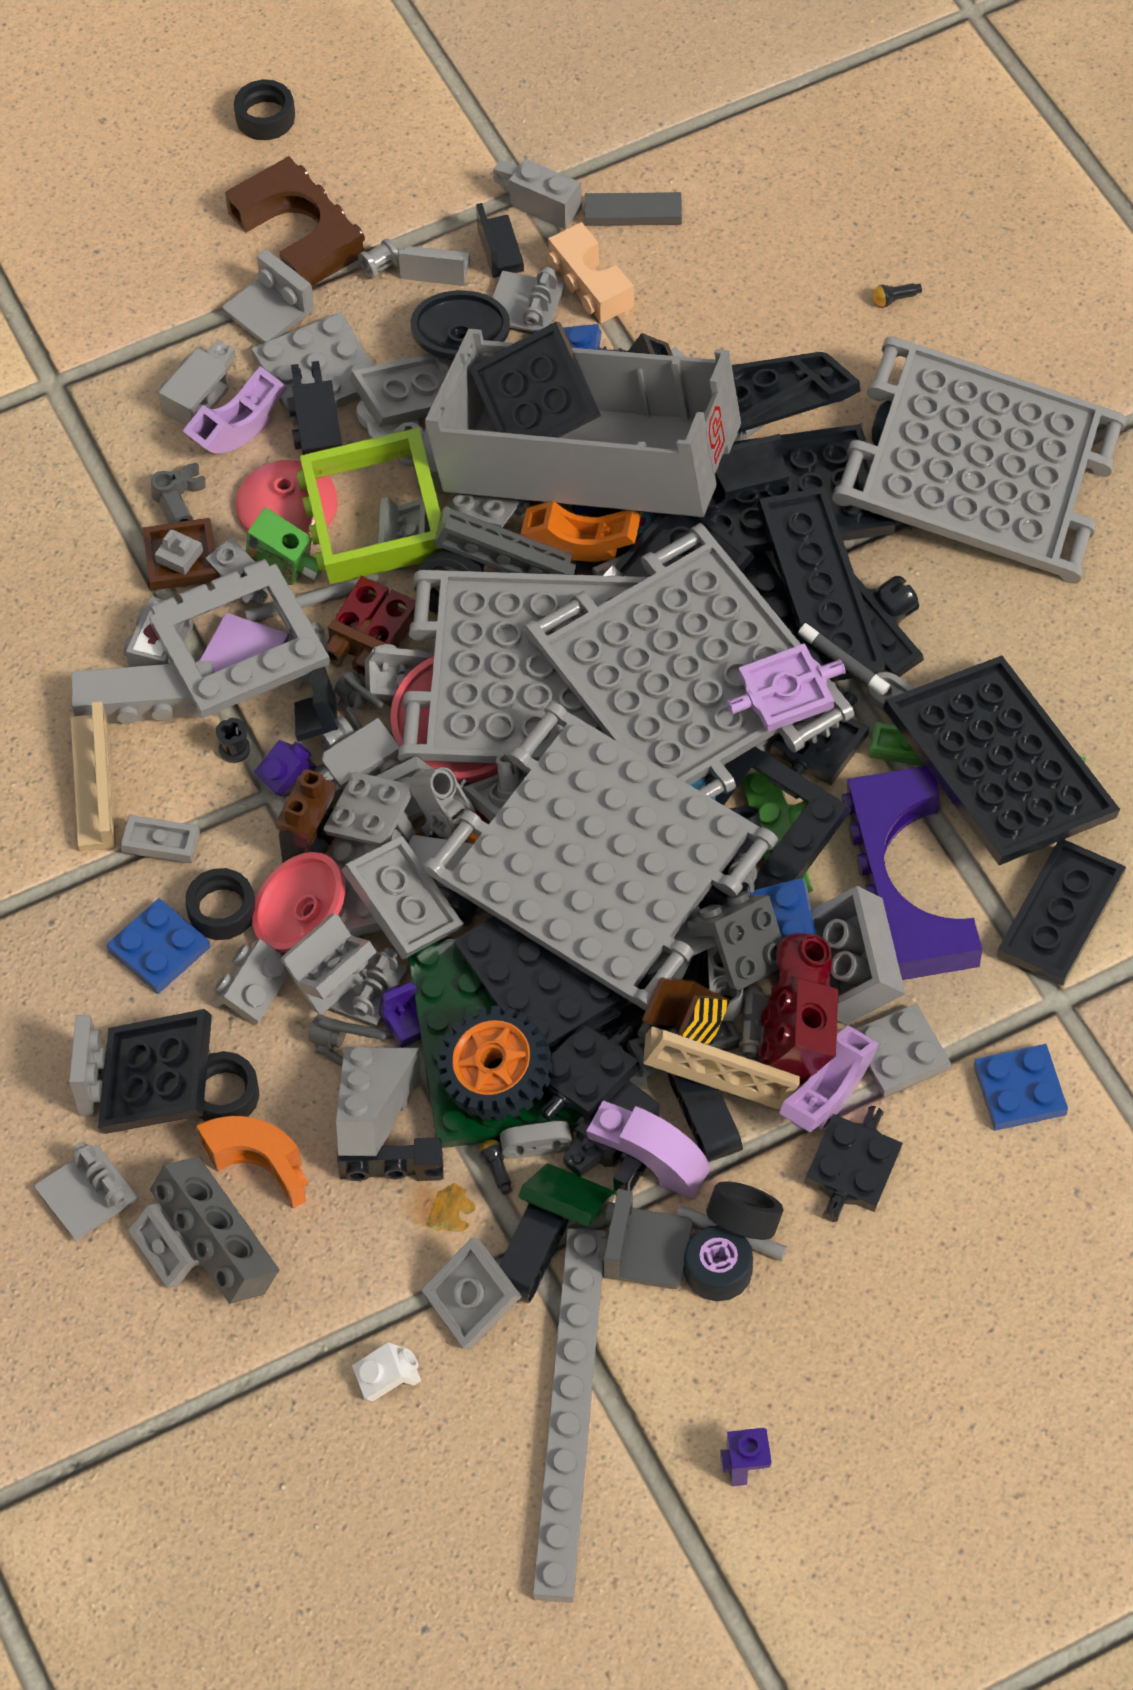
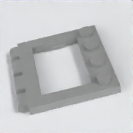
(250, 675)

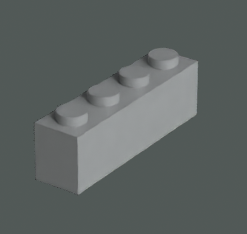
(135, 693)

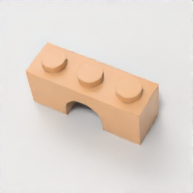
(601, 292)

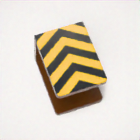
(688, 1007)

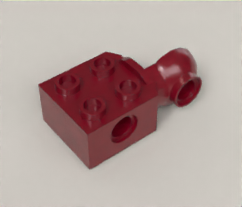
(801, 1008)

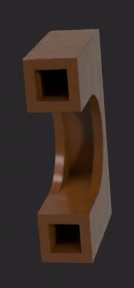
(290, 190)

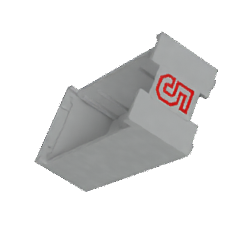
(647, 452)

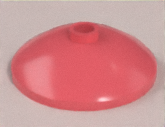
(264, 490)
(297, 899)

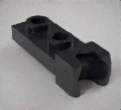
(397, 1162)

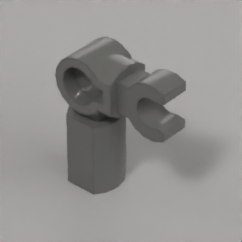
(168, 487)

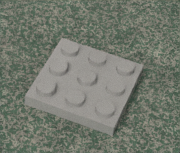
(326, 341)

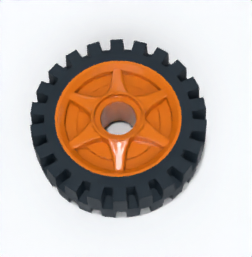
(509, 1085)

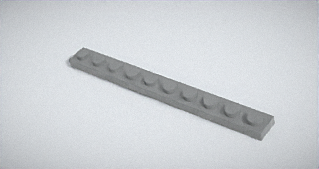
(569, 1418)

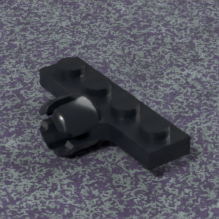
(886, 609)

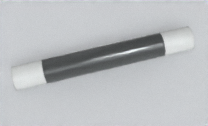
(850, 664)

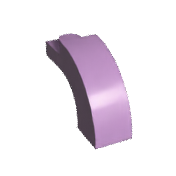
(241, 418)
(833, 1084)
(655, 1143)

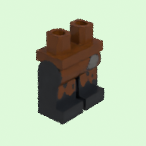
(305, 816)

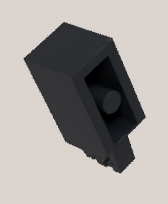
(587, 1153)

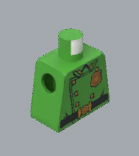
(282, 545)

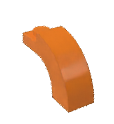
(583, 537)
(255, 1142)

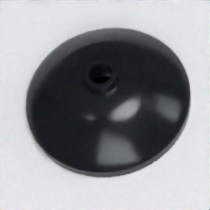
(445, 318)

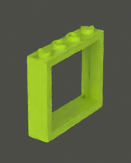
(361, 454)

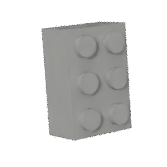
(861, 952)

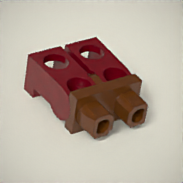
(368, 622)

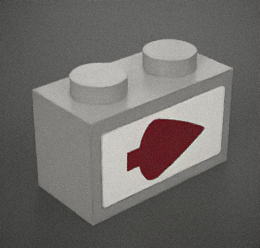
(144, 645)

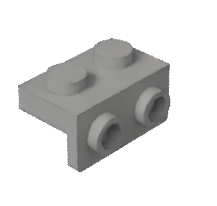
(401, 520)
(388, 667)
(252, 981)

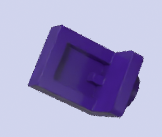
(283, 766)
(399, 1013)
(745, 1452)

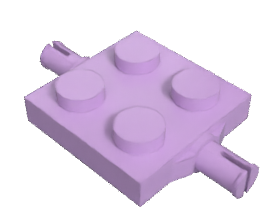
(786, 687)

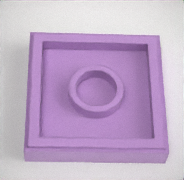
(239, 640)

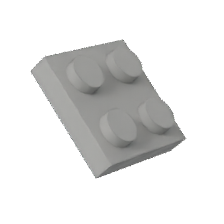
(905, 1052)
(85, 1064)
(471, 1293)

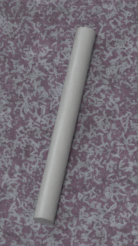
(308, 599)

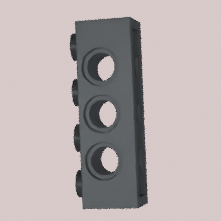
(214, 1229)

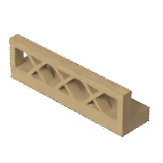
(92, 780)
(718, 1068)

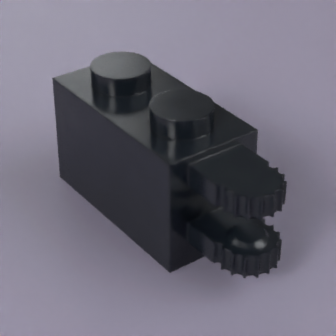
(315, 412)

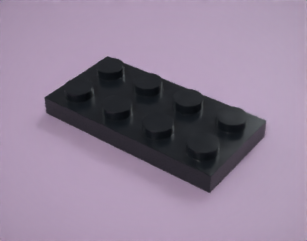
(1061, 911)

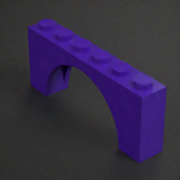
(879, 811)

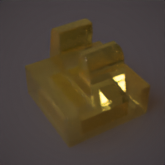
(446, 1209)

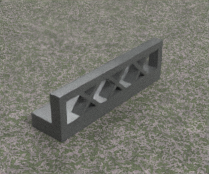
(498, 546)

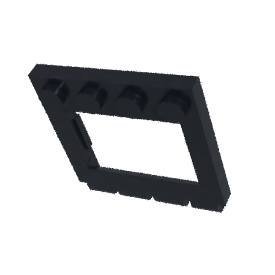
(809, 831)

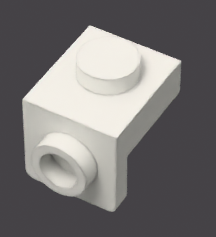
(386, 1370)

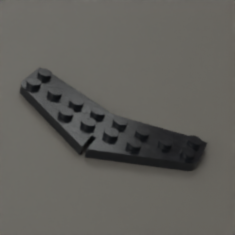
(788, 387)

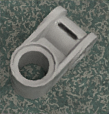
(441, 802)

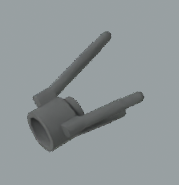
(353, 693)
(331, 1033)

